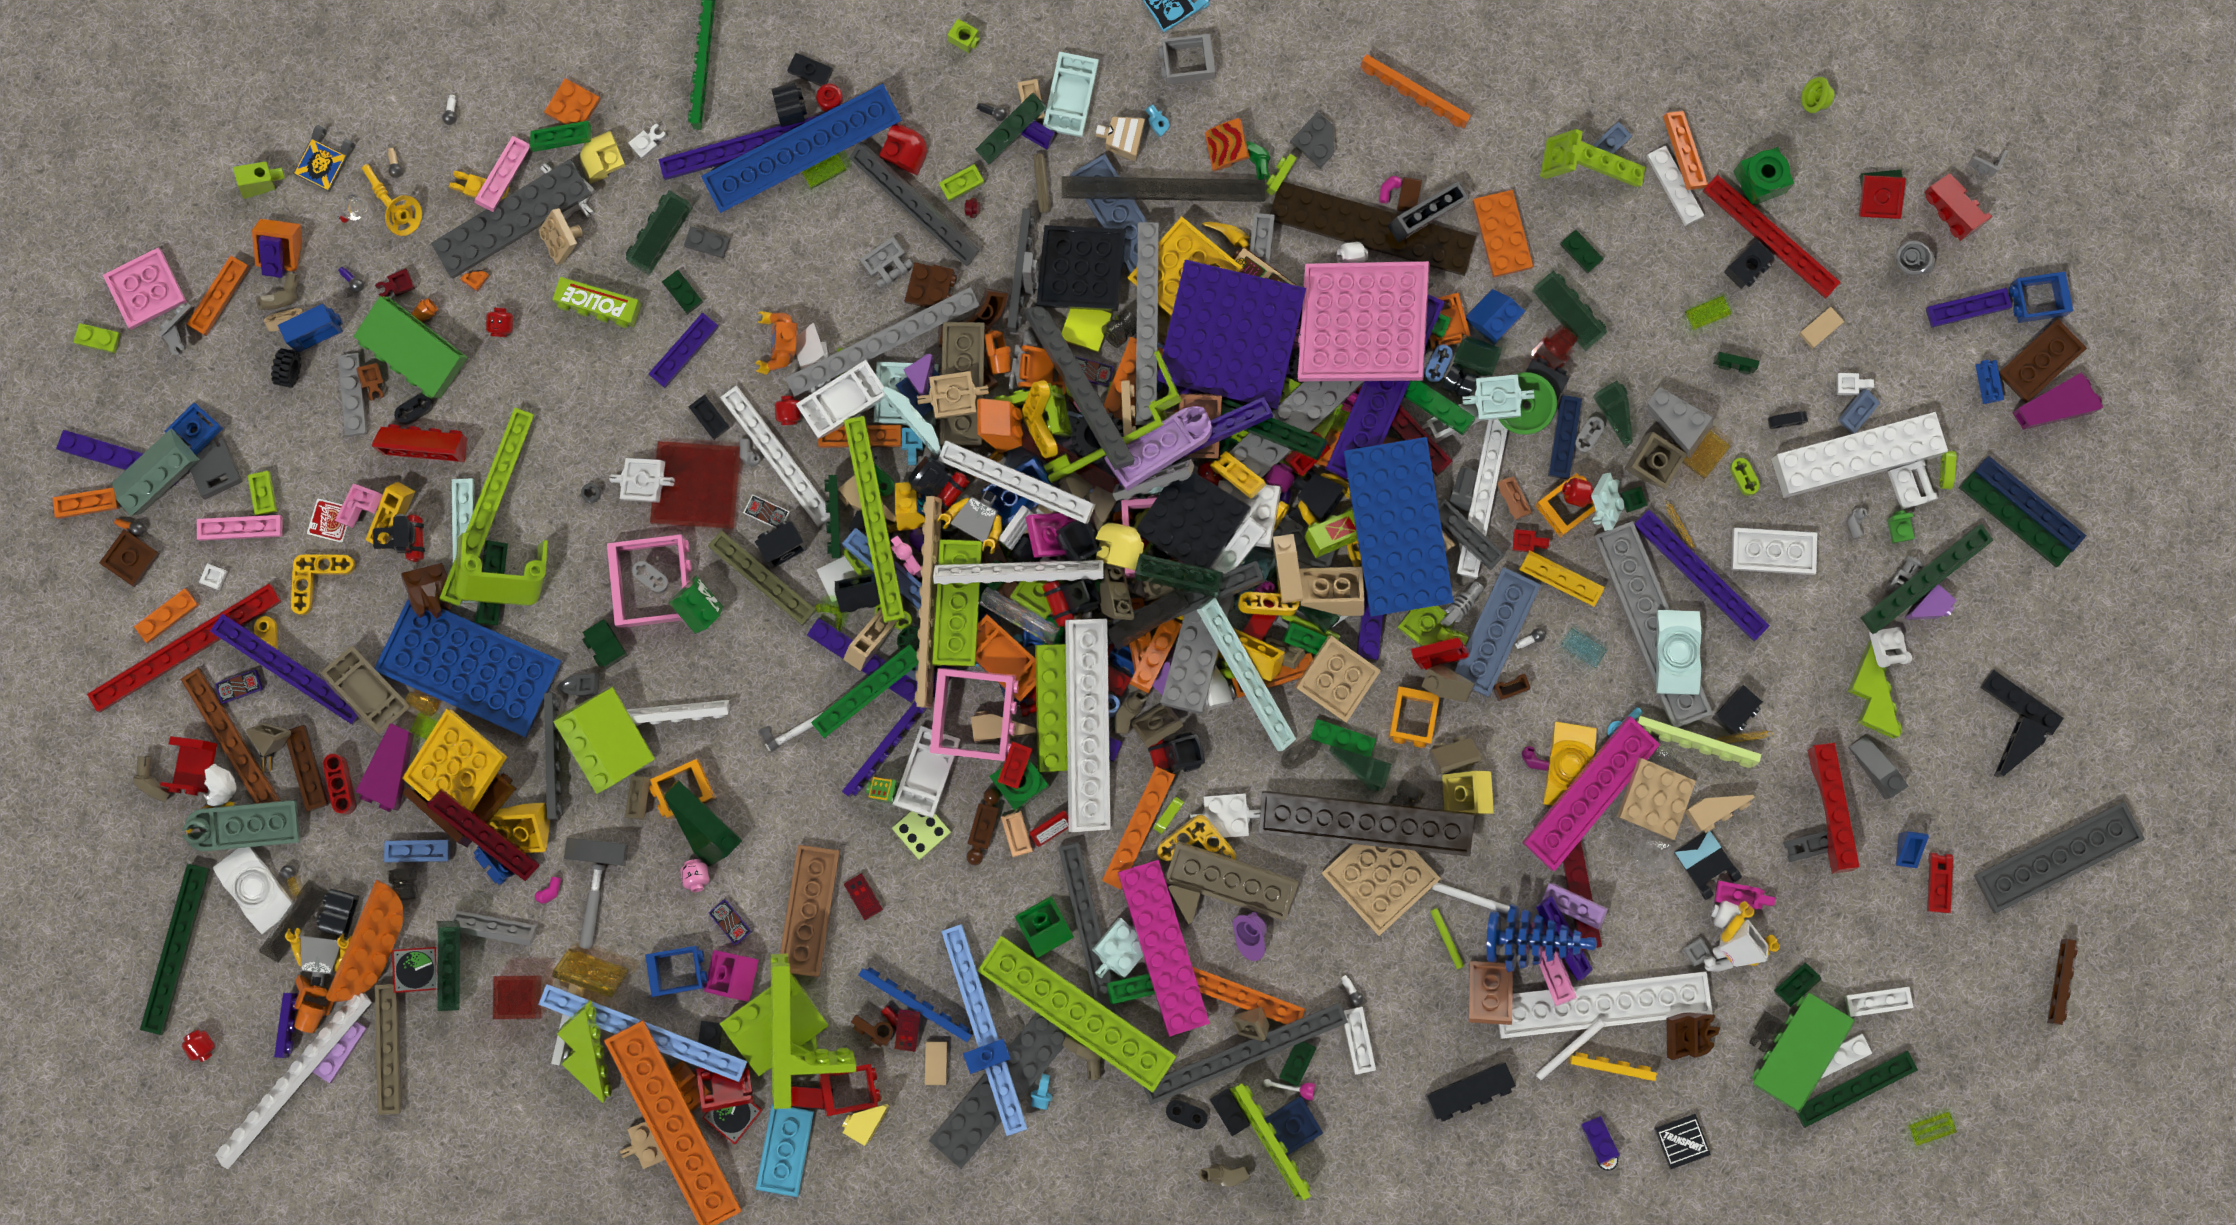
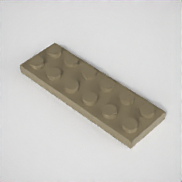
(962, 353)
(1231, 881)

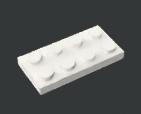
(1774, 551)

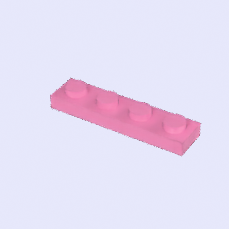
(502, 174)
(239, 527)
(1556, 976)

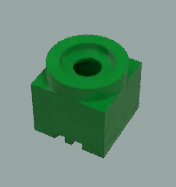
(1764, 176)
(1030, 787)

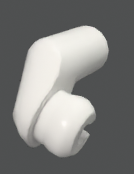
(1717, 966)

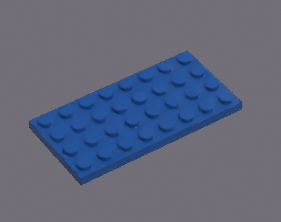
(1398, 526)
(469, 667)

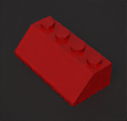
(421, 444)

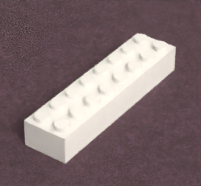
(1859, 455)

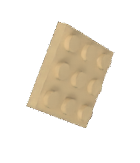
(1337, 678)
(1656, 798)

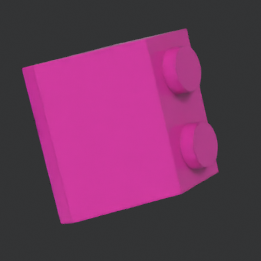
(731, 975)

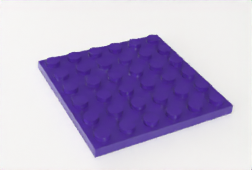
(1231, 333)

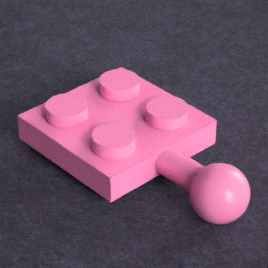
(904, 552)

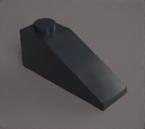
(2023, 741)

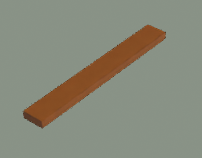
(229, 737)

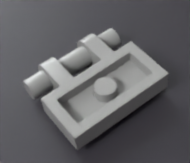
(884, 256)

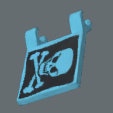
(1172, 12)

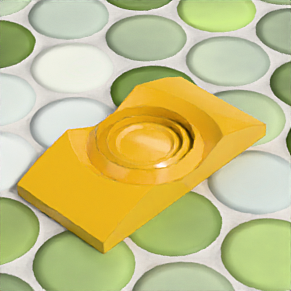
(1569, 754)

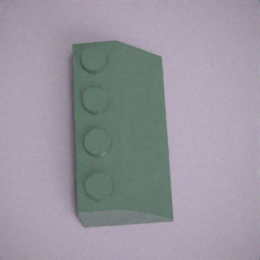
(153, 473)

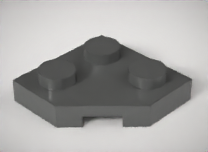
(1316, 140)

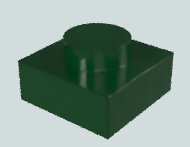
(1634, 499)

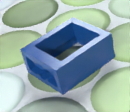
(2060, 291)
(311, 327)
(654, 971)

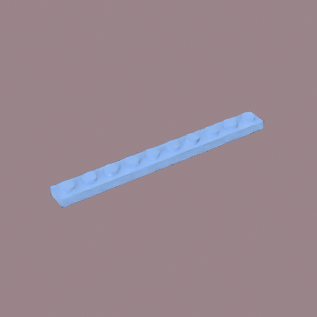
(983, 1027)
(667, 1041)

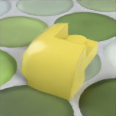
(600, 157)
(1119, 545)

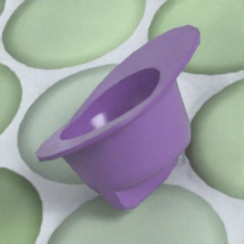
(1250, 935)

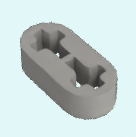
(1592, 437)
(648, 580)

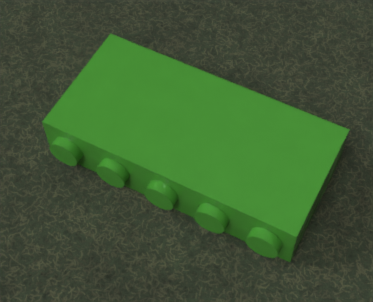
(410, 347)
(1802, 1052)

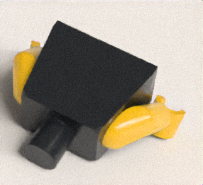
(1320, 496)

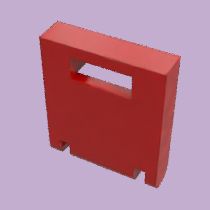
(1439, 653)
(725, 1090)

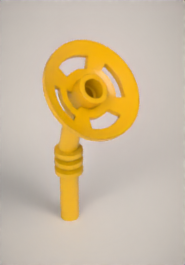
(398, 212)

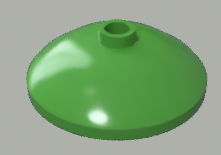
(1541, 409)

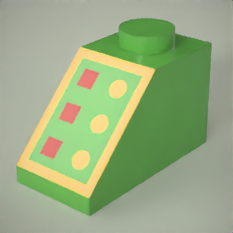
(882, 789)

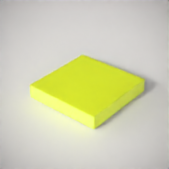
(1084, 328)

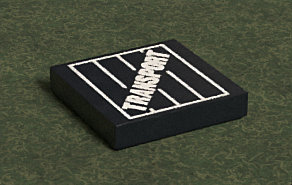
(1682, 1141)

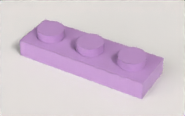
(1576, 906)
(338, 1055)

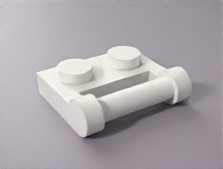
(1906, 487)
(1890, 640)

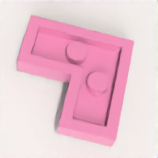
(358, 499)

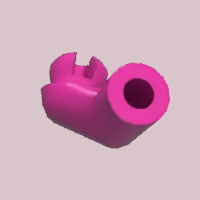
(1387, 186)
(549, 893)

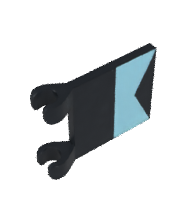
(1704, 860)

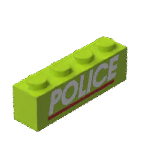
(597, 302)

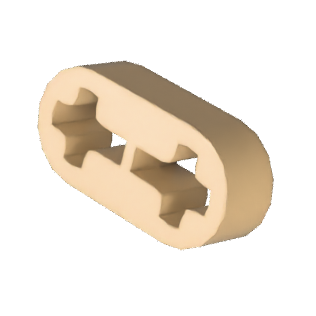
(273, 320)

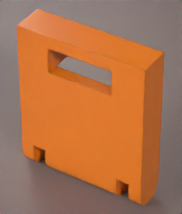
(1457, 325)
(1037, 367)

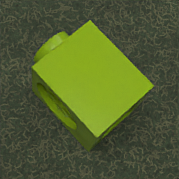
(960, 28)

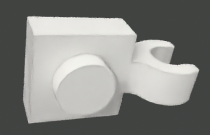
(1851, 384)

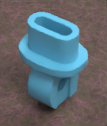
(1156, 117)
(1040, 1097)

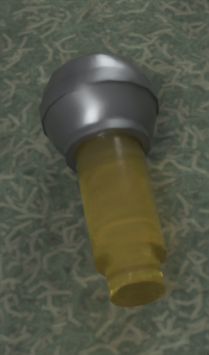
(288, 874)

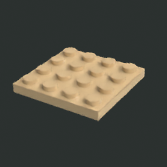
(1380, 882)

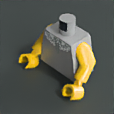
(976, 519)
(317, 954)

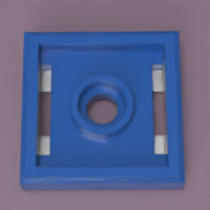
(192, 419)

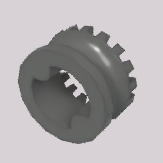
(592, 499)

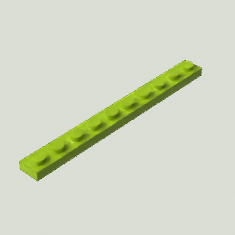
(492, 493)
(874, 519)

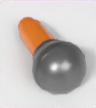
(135, 528)

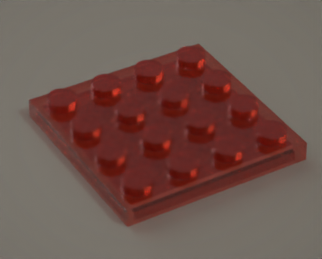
(702, 488)

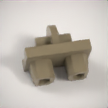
(1155, 591)

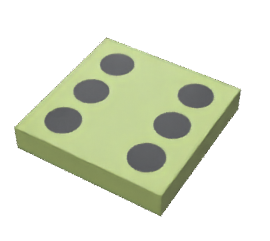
(921, 833)

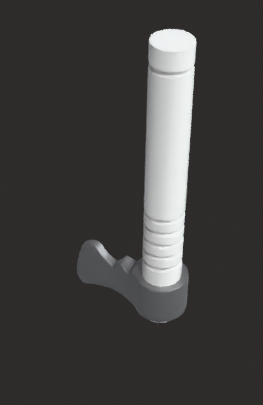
(774, 743)

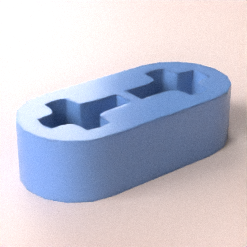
(1434, 360)

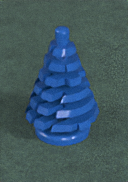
(1523, 939)

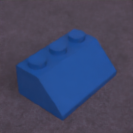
(1008, 502)

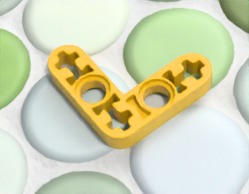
(1032, 416)
(308, 574)
(1261, 608)
(1201, 835)

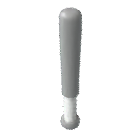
(589, 922)

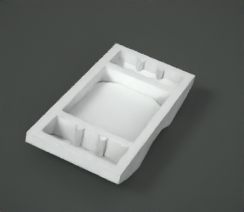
(842, 399)
(925, 775)
(253, 888)

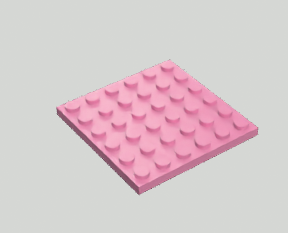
(1364, 322)

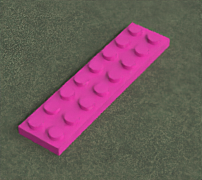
(1590, 794)
(1163, 948)

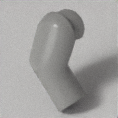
(746, 455)

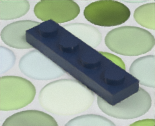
(1564, 437)

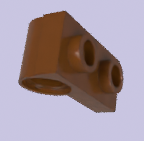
(863, 1026)

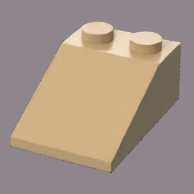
(1333, 590)

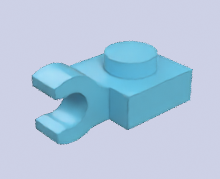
(911, 442)

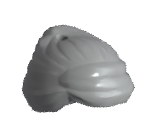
(1911, 254)

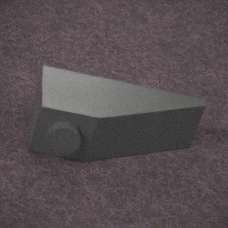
(1878, 768)

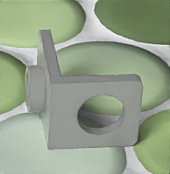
(1985, 167)

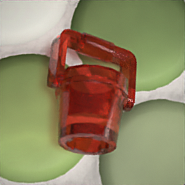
(1558, 344)

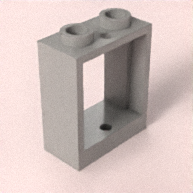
(1187, 42)

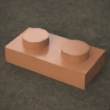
(1514, 498)

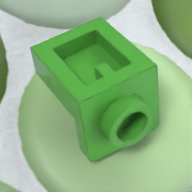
(1901, 527)

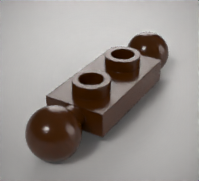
(983, 826)

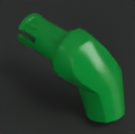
(1260, 158)

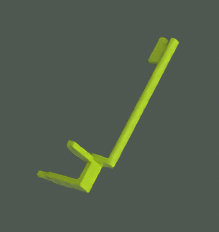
(1062, 466)

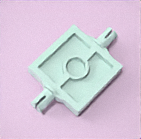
(1498, 397)
(1607, 502)
(1118, 949)

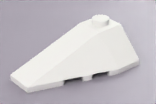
(1219, 691)

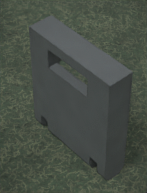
(214, 463)

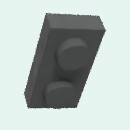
(706, 242)

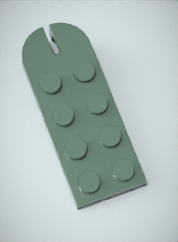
(243, 826)

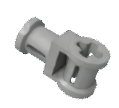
(1909, 569)

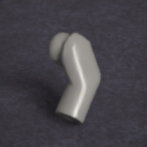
(1855, 520)

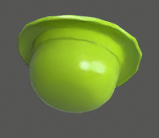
(1817, 95)

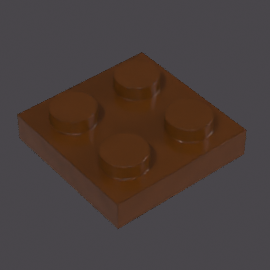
(129, 558)

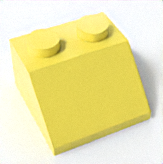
(1468, 792)
(863, 1124)

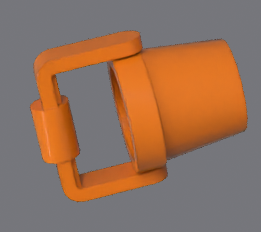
(997, 359)
(310, 1013)

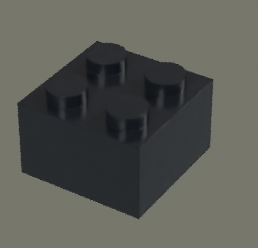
(780, 544)

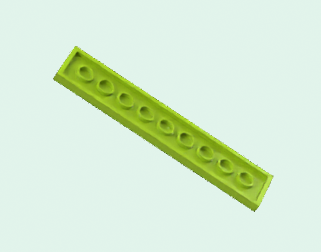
(1077, 1013)

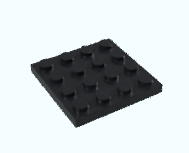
(1081, 268)
(1193, 521)

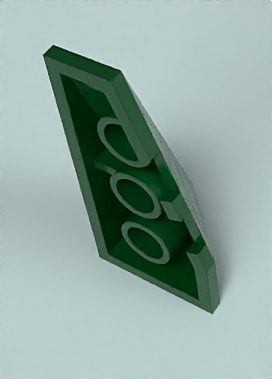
(703, 829)

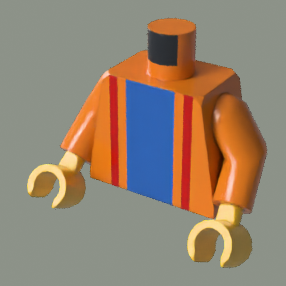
(782, 341)

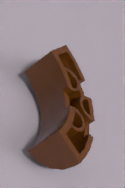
(988, 312)

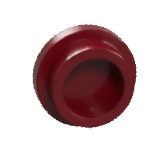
(972, 208)

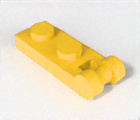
(1238, 474)

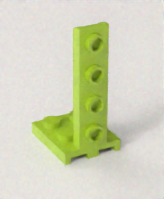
(1567, 150)
(1056, 407)

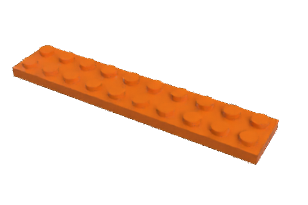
(672, 1124)

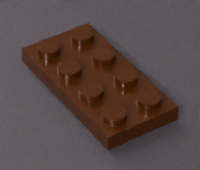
(2042, 361)

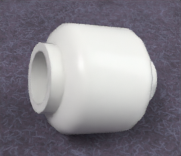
(1352, 253)
(1724, 913)

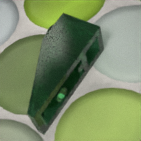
(1615, 407)
(1366, 769)

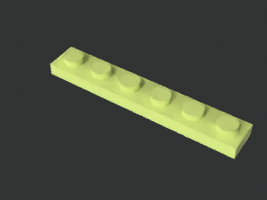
(1705, 745)

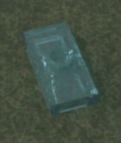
(1583, 647)

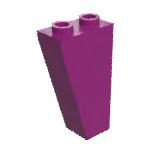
(2061, 403)
(385, 772)

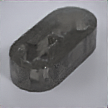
(1296, 750)

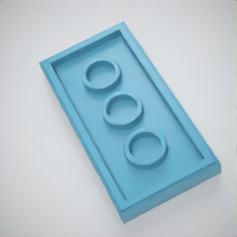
(785, 1151)

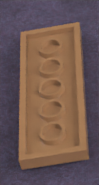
(809, 909)

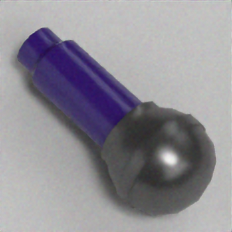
(355, 283)

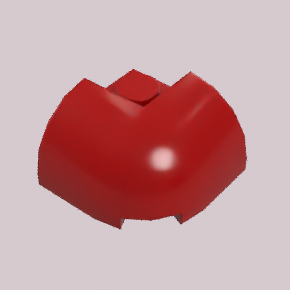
(904, 148)

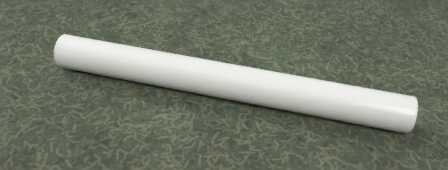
(1471, 898)
(1569, 1050)

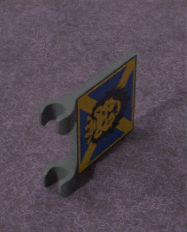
(322, 163)

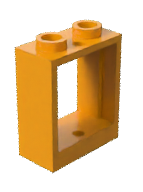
(1553, 518)
(1416, 695)
(700, 776)

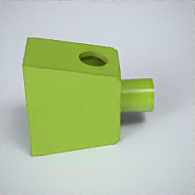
(256, 178)

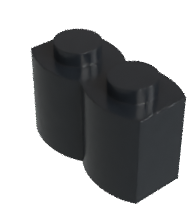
(788, 104)
(337, 912)

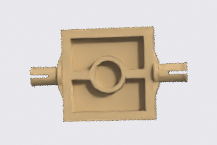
(952, 395)
(643, 1146)

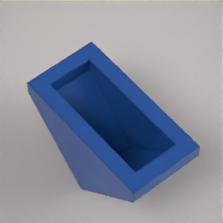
(1910, 848)

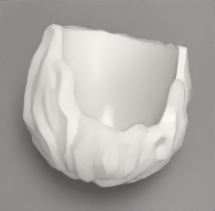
(220, 785)

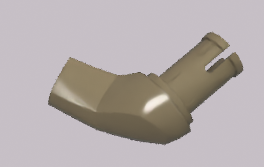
(281, 298)
(1129, 710)
(146, 782)
(1091, 1057)
(1224, 1175)

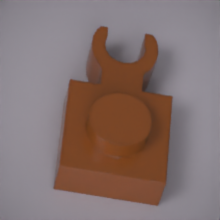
(370, 377)

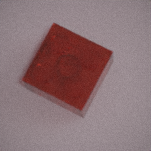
(516, 997)

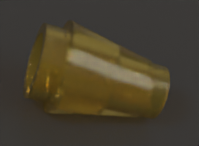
(423, 703)

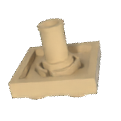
(559, 236)

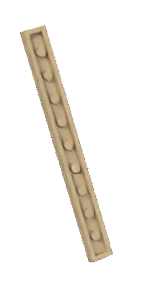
(928, 595)

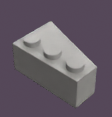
(1680, 420)

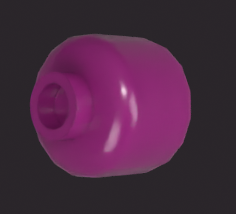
(1280, 476)

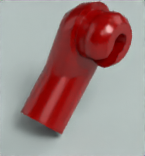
(891, 1016)

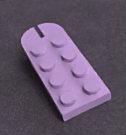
(1165, 445)

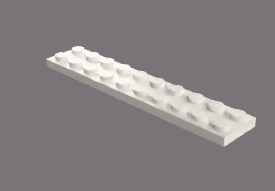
(1087, 725)
(1611, 1002)

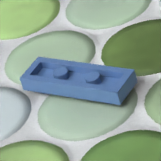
(417, 851)

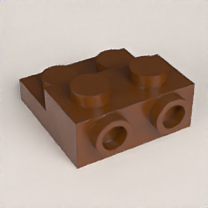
(929, 285)

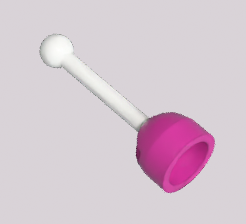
(1306, 1090)

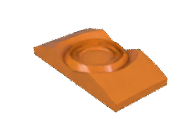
(1004, 655)

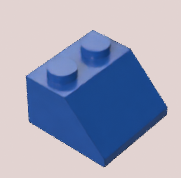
(1495, 316)

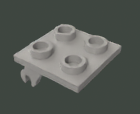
(169, 329)

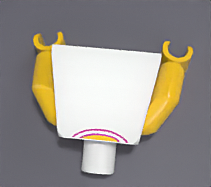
(1743, 943)

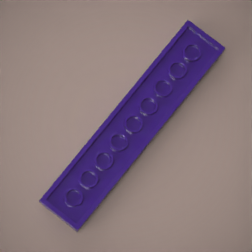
(1375, 407)

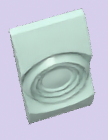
(1070, 94)
(914, 420)
(1678, 652)

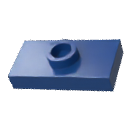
(987, 1056)

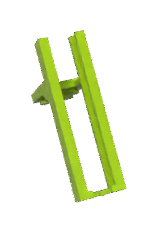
(788, 1057)

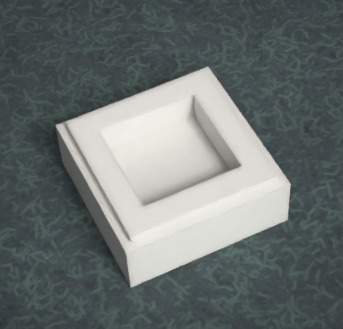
(213, 577)

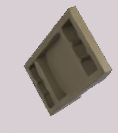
(364, 690)

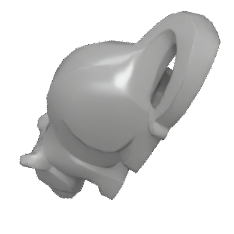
(1028, 339)

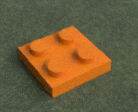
(571, 103)

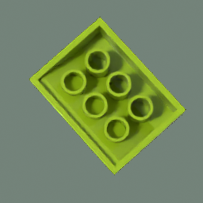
(604, 739)
(751, 1025)

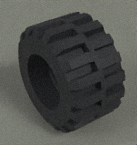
(1079, 440)

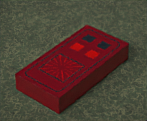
(863, 896)
(907, 1030)

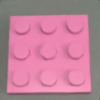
(144, 288)

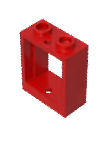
(874, 1094)

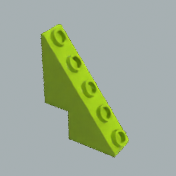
(1871, 684)
(586, 1058)

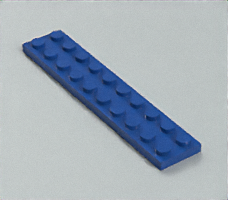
(801, 148)

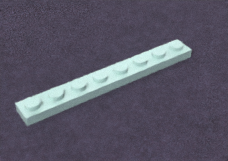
(1246, 674)

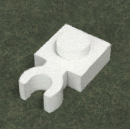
(645, 143)

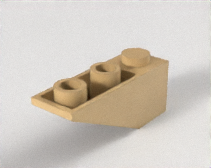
(1710, 810)

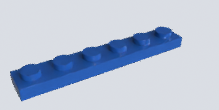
(908, 999)

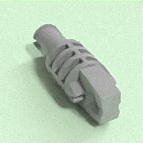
(1462, 604)

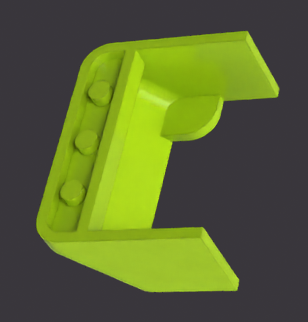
(479, 586)

